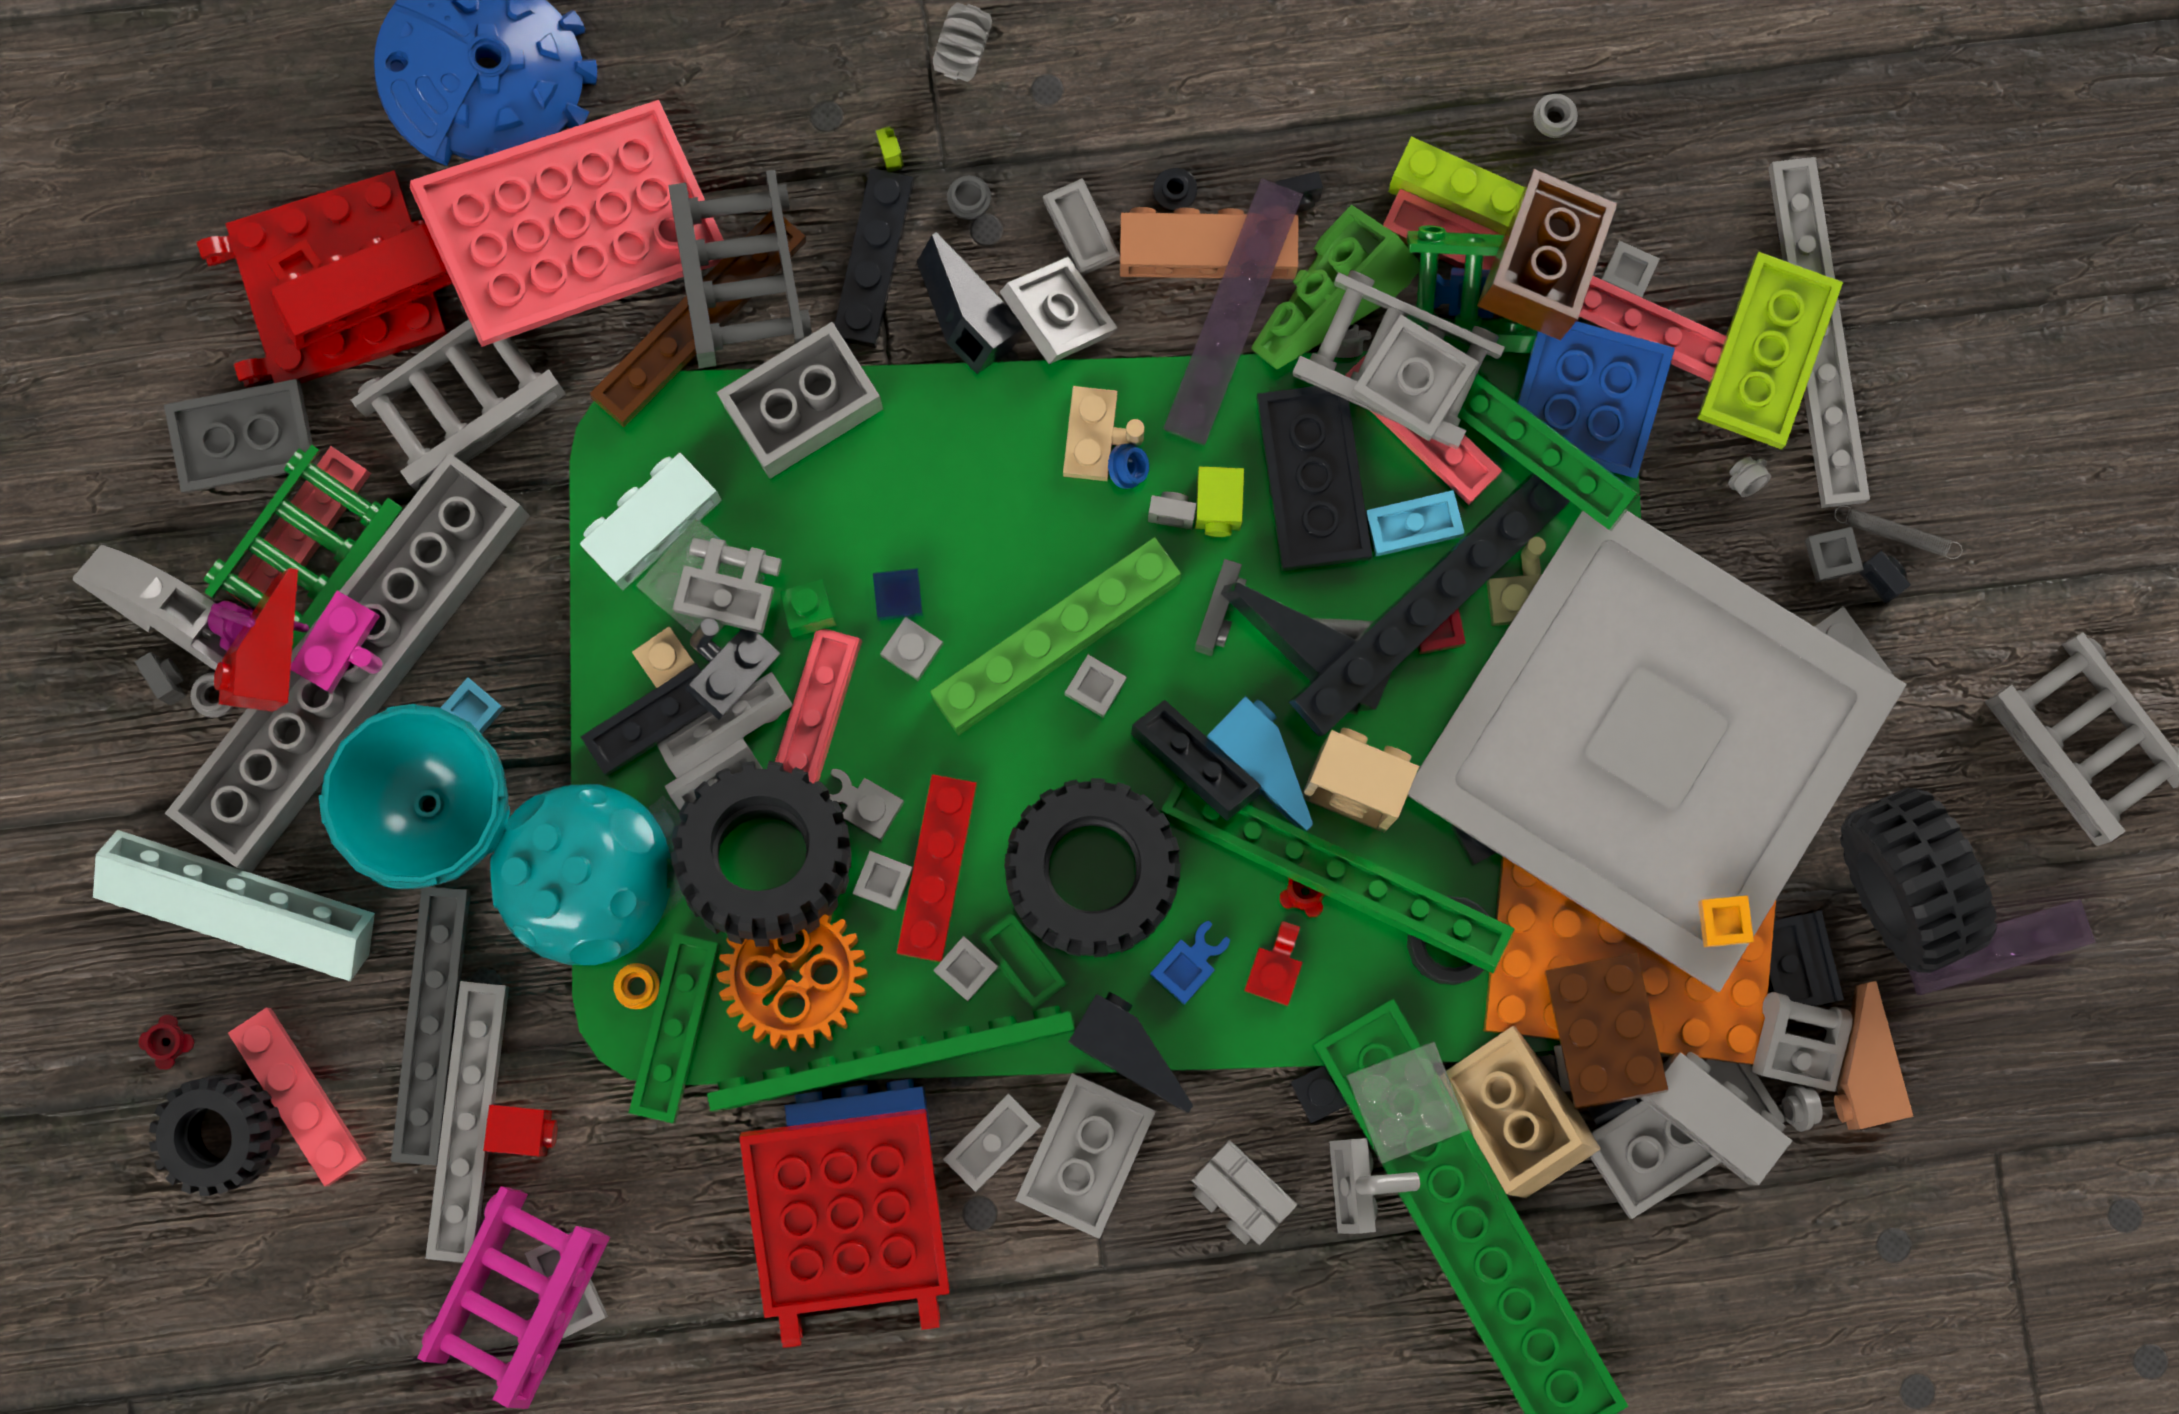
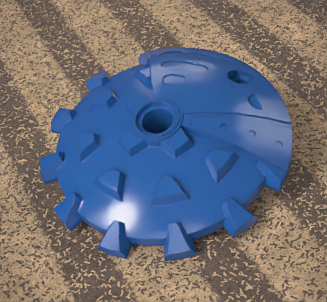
(457, 107)

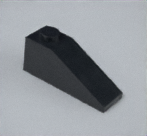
(1123, 1045)

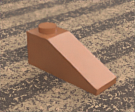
(1870, 1074)

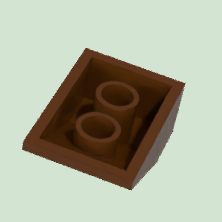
(1548, 255)

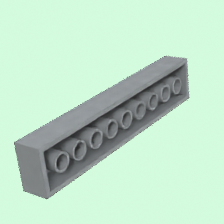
(415, 585)

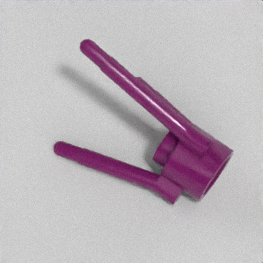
(228, 619)

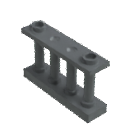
(705, 295)

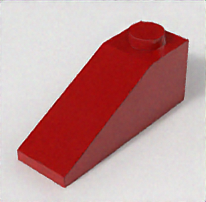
(259, 660)

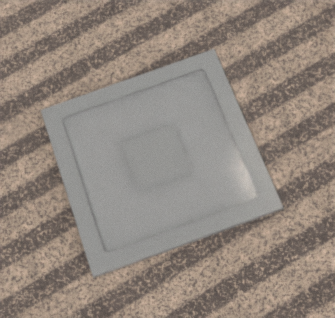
(1655, 739)

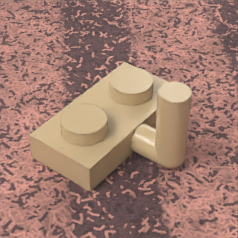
(1093, 433)

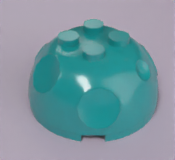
(581, 874)

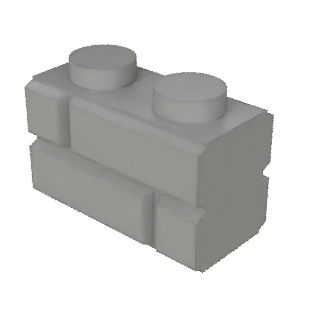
(1242, 1193)

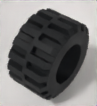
(181, 1142)

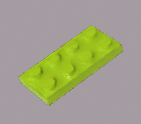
(1770, 350)

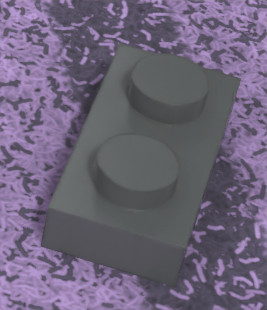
(1215, 627)

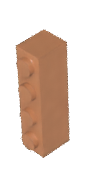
(1190, 244)

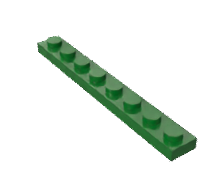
(1345, 878)
(871, 1063)

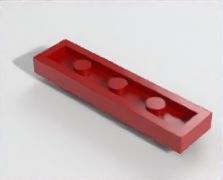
(937, 868)

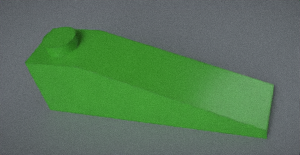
(1349, 244)

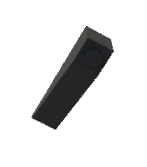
(1298, 637)

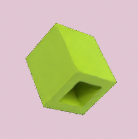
(1219, 500)

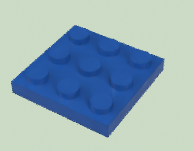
(1598, 391)

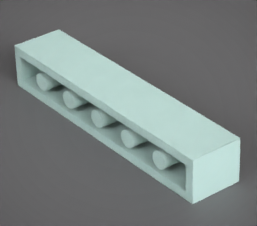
(233, 905)

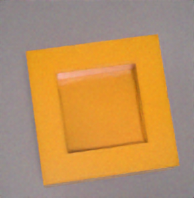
(1725, 921)

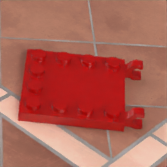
(332, 225)
(845, 1217)

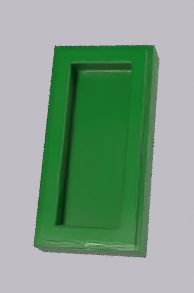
(1022, 960)

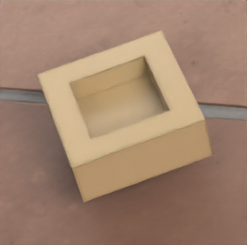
(663, 657)

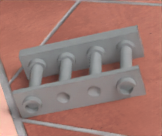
(1320, 366)
(461, 439)
(2045, 744)

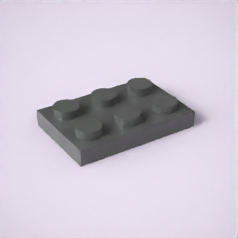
(237, 435)

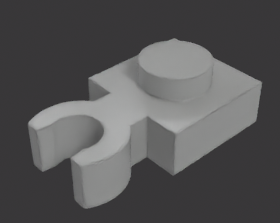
(868, 806)

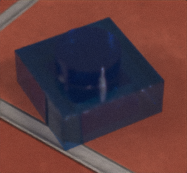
(897, 594)

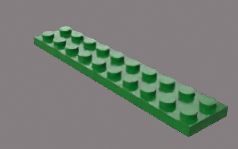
(1482, 1245)

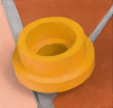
(624, 979)

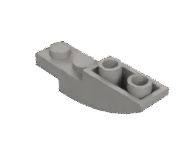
(152, 601)

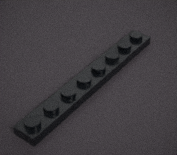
(1427, 604)

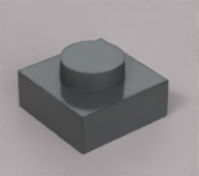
(1833, 554)
(162, 677)

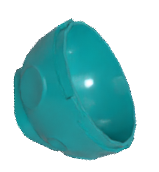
(378, 792)

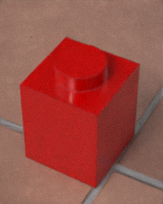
(520, 1130)

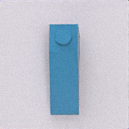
(1258, 748)

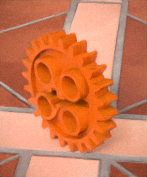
(822, 1002)

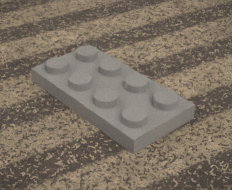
(1651, 1158)

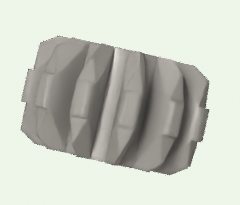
(962, 42)

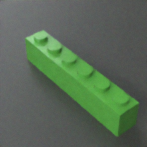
(1056, 636)

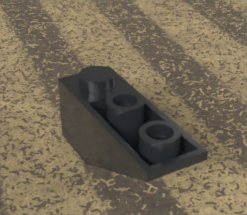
(967, 309)

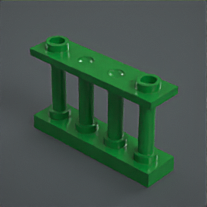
(1433, 240)
(348, 553)

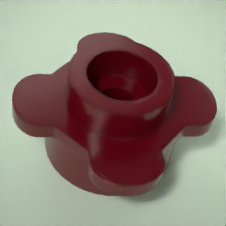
(153, 1042)

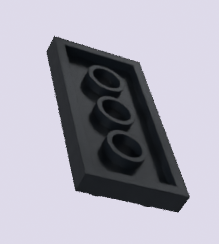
(1313, 478)

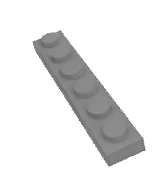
(468, 1096)

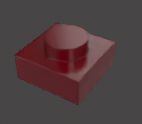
(1446, 636)

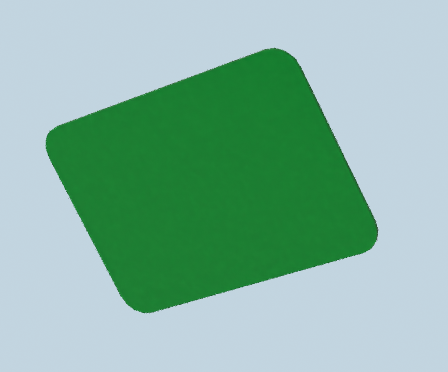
(975, 496)

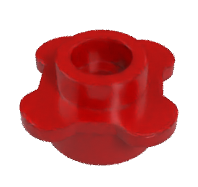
(1309, 903)

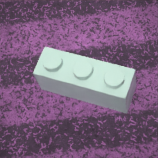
(649, 520)

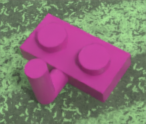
(337, 643)

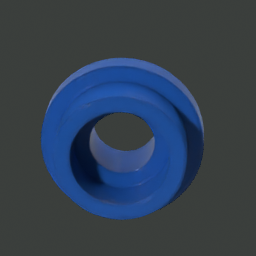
(1128, 466)

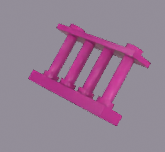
(557, 1295)

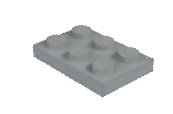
(1085, 1156)

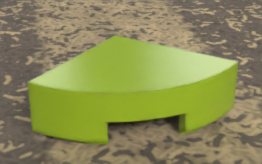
(889, 149)

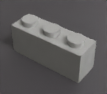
(1719, 1118)

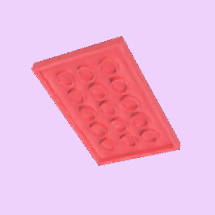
(561, 221)

